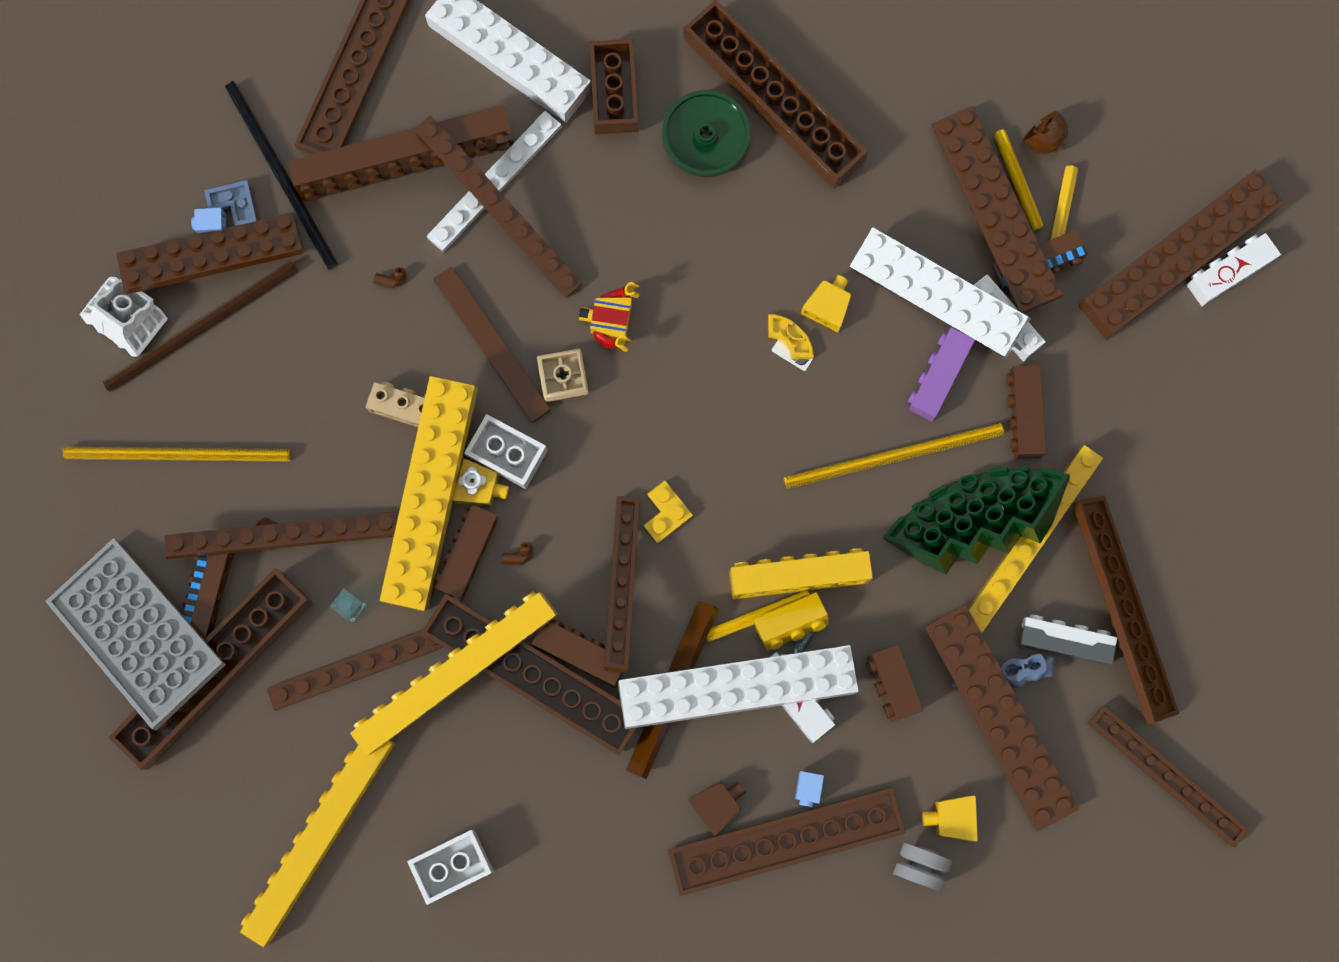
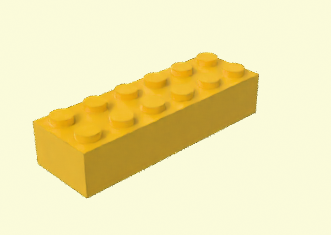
(801, 574)

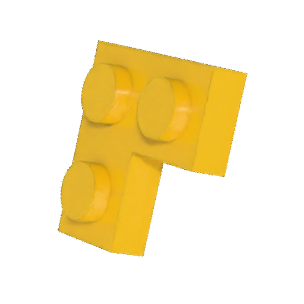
(672, 512)

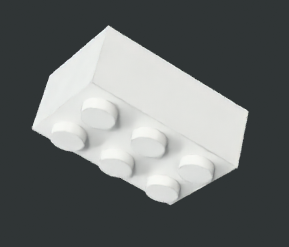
(506, 451)
(450, 866)

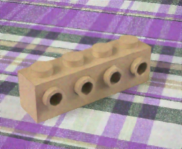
(395, 404)

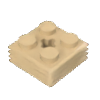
(550, 367)

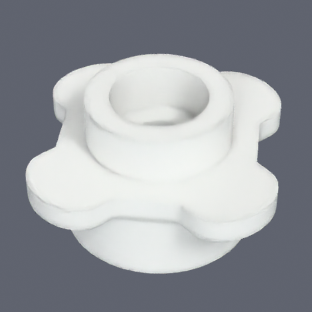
(472, 474)

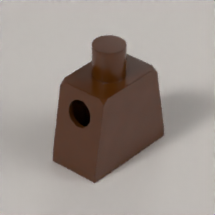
(717, 805)

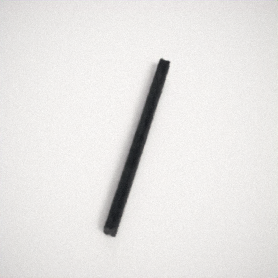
(281, 176)

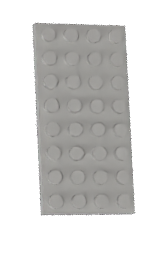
(135, 634)

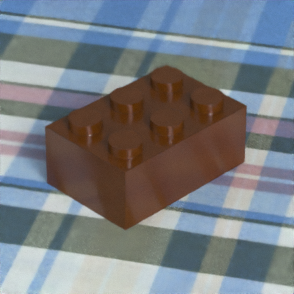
(894, 683)

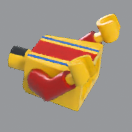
(611, 317)

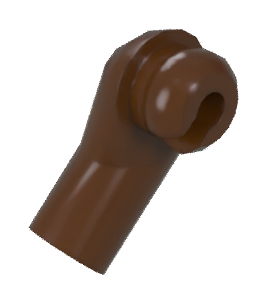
(391, 281)
(520, 557)

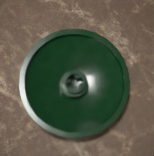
(706, 133)

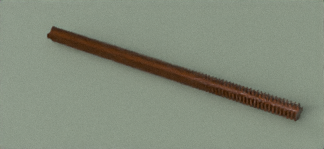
(196, 328)

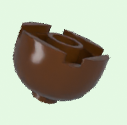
(1048, 135)

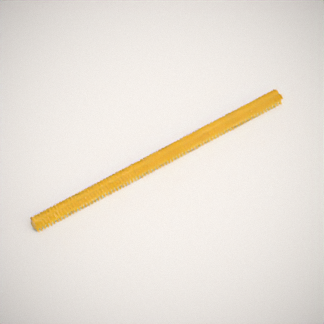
(159, 453)
(893, 455)

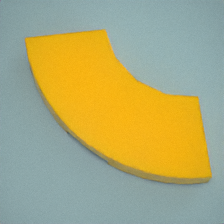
(791, 336)

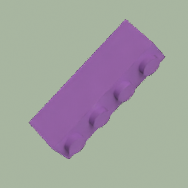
(941, 374)

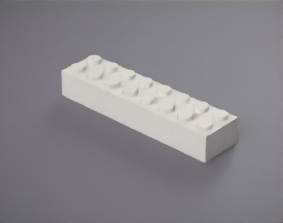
(511, 55)
(940, 292)

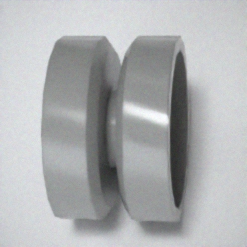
(922, 866)

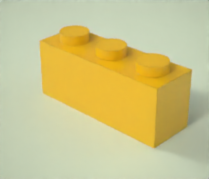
(791, 622)

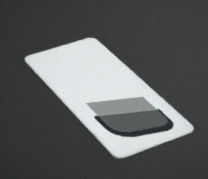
(782, 351)

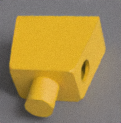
(828, 303)
(485, 493)
(954, 818)

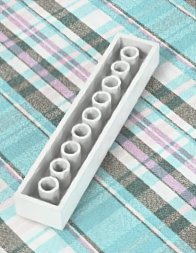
(737, 687)

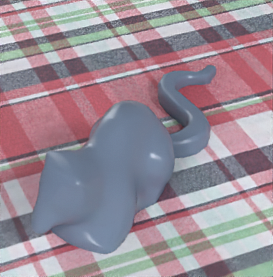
(1026, 670)

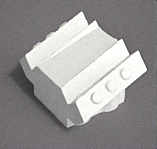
(124, 318)

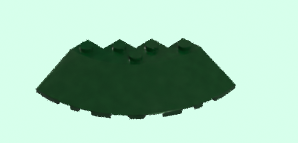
(978, 514)

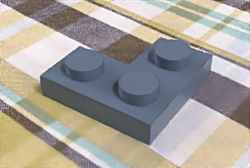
(234, 197)

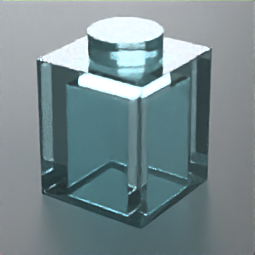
(347, 605)

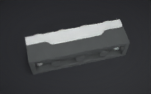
(1067, 641)

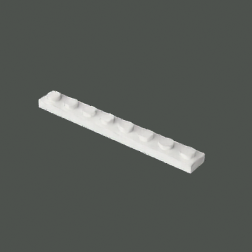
(500, 175)

